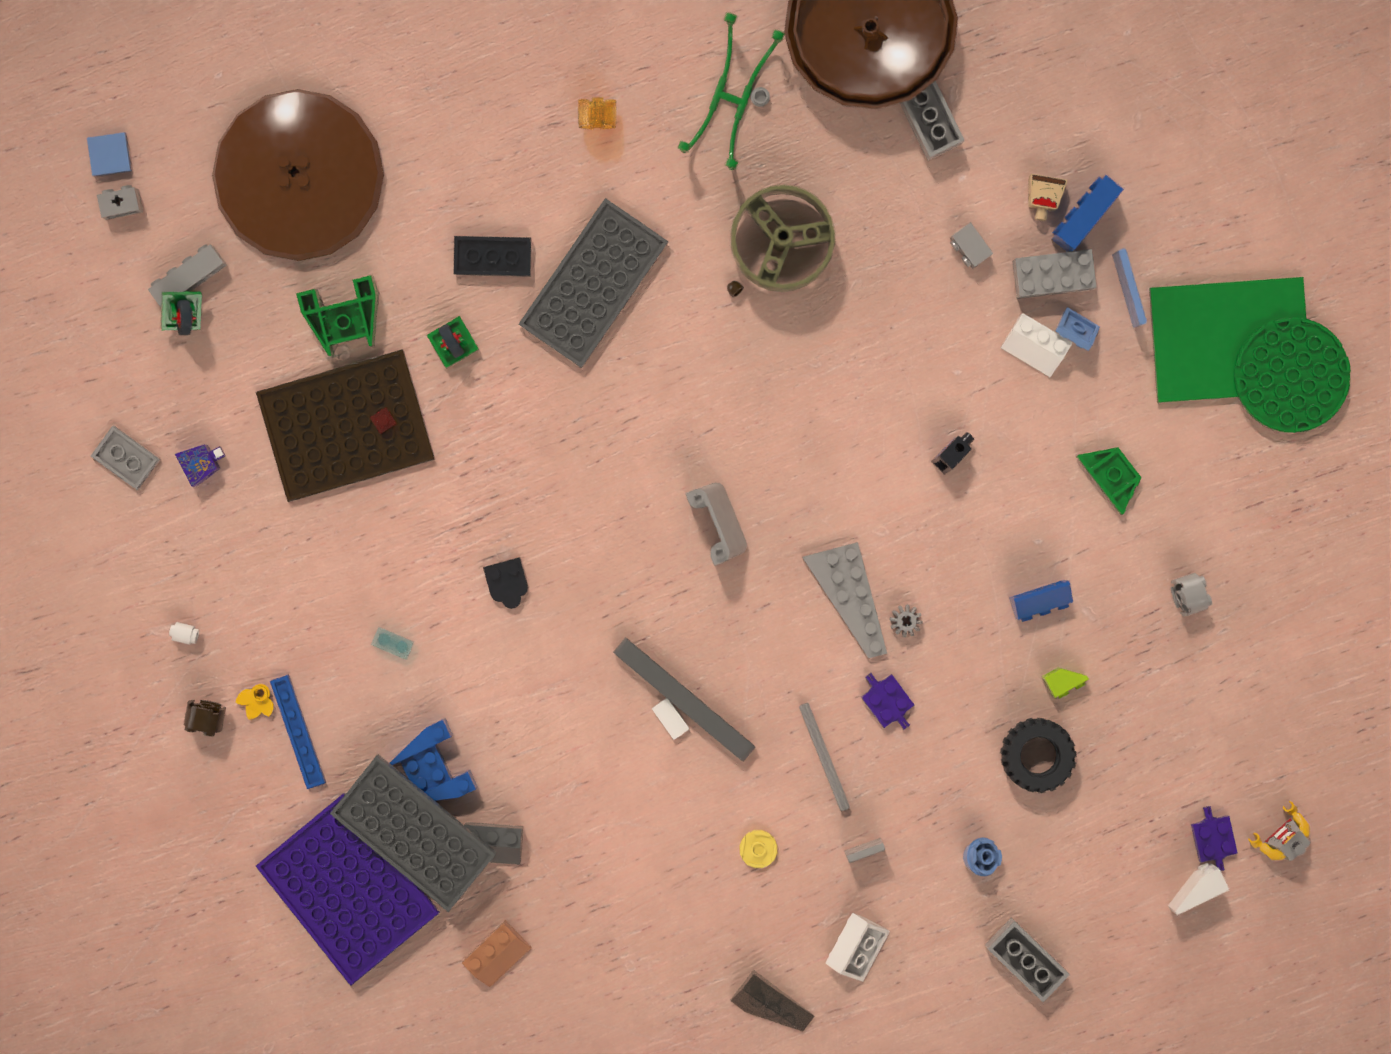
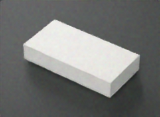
(670, 718)

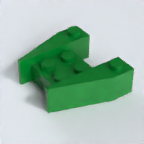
(342, 320)

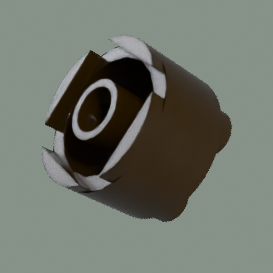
(204, 717)

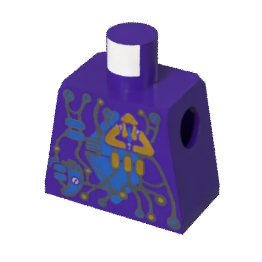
(199, 463)

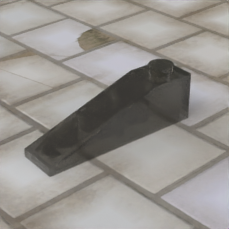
(766, 1001)

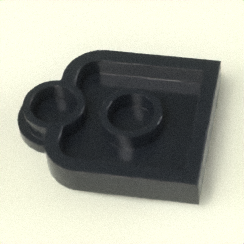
(507, 582)

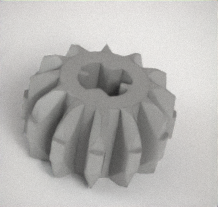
(912, 619)

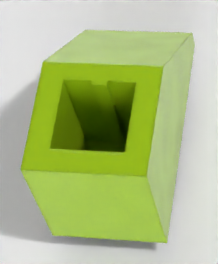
(1061, 681)

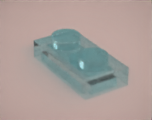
(392, 643)

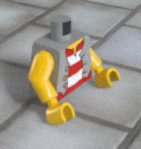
(1287, 840)

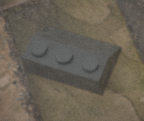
(501, 838)

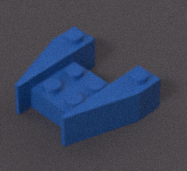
(427, 767)

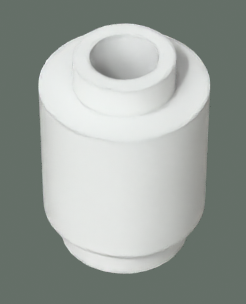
(184, 633)

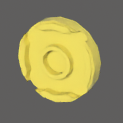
(758, 849)

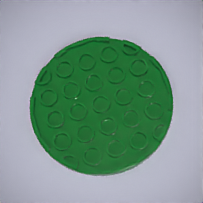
(1292, 375)

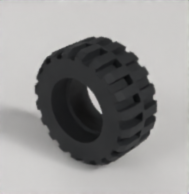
(1064, 755)

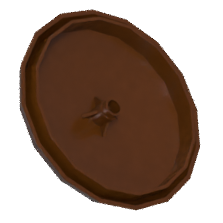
(864, 67)
(326, 199)

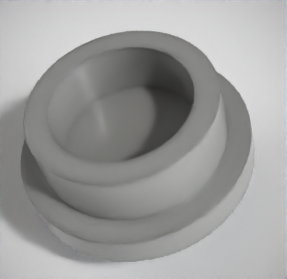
(760, 96)

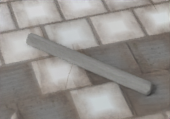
(824, 756)

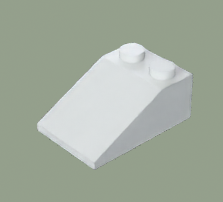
(1201, 886)

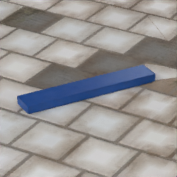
(298, 731)

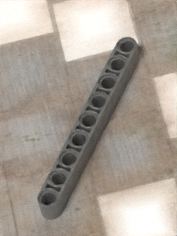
(684, 699)

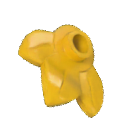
(254, 703)

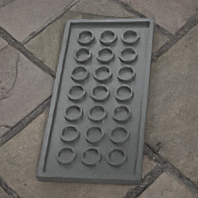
(593, 283)
(413, 833)

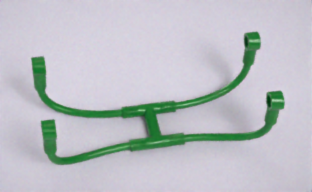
(719, 94)

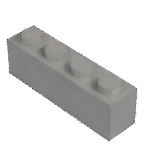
(190, 274)

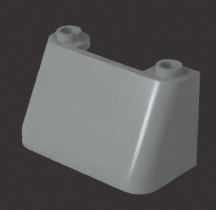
(724, 518)

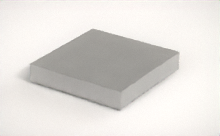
(865, 850)

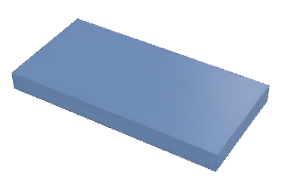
(1129, 288)

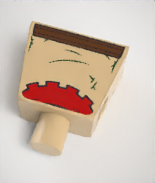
(1044, 194)

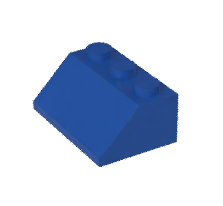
(1041, 600)

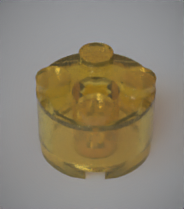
(597, 113)

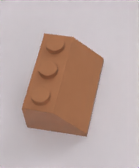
(496, 954)

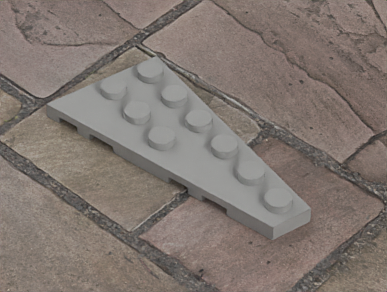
(847, 586)

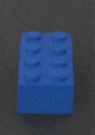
(1087, 214)

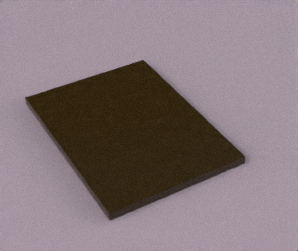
(325, 428)

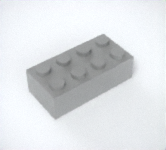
(932, 122)
(1054, 274)
(1027, 959)

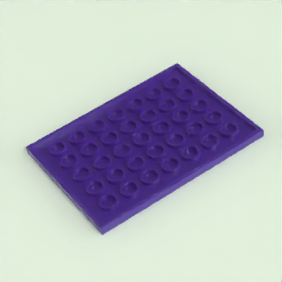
(345, 894)

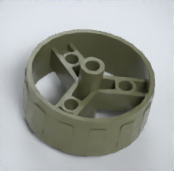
(824, 234)

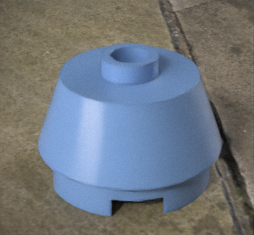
(982, 857)

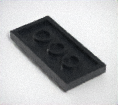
(492, 256)

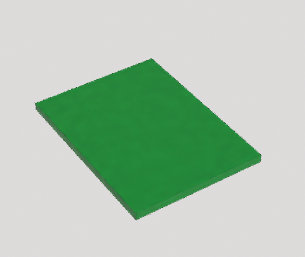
(1204, 327)

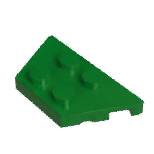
(1112, 474)

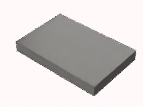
(125, 457)

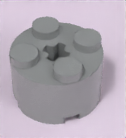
(1190, 594)

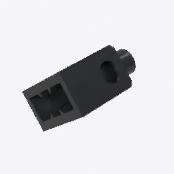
(949, 456)

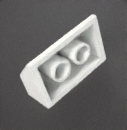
(1036, 345)
(857, 947)

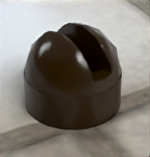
(734, 288)

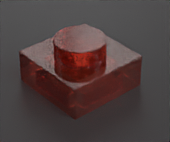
(383, 420)

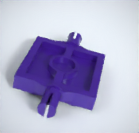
(887, 701)
(1214, 838)

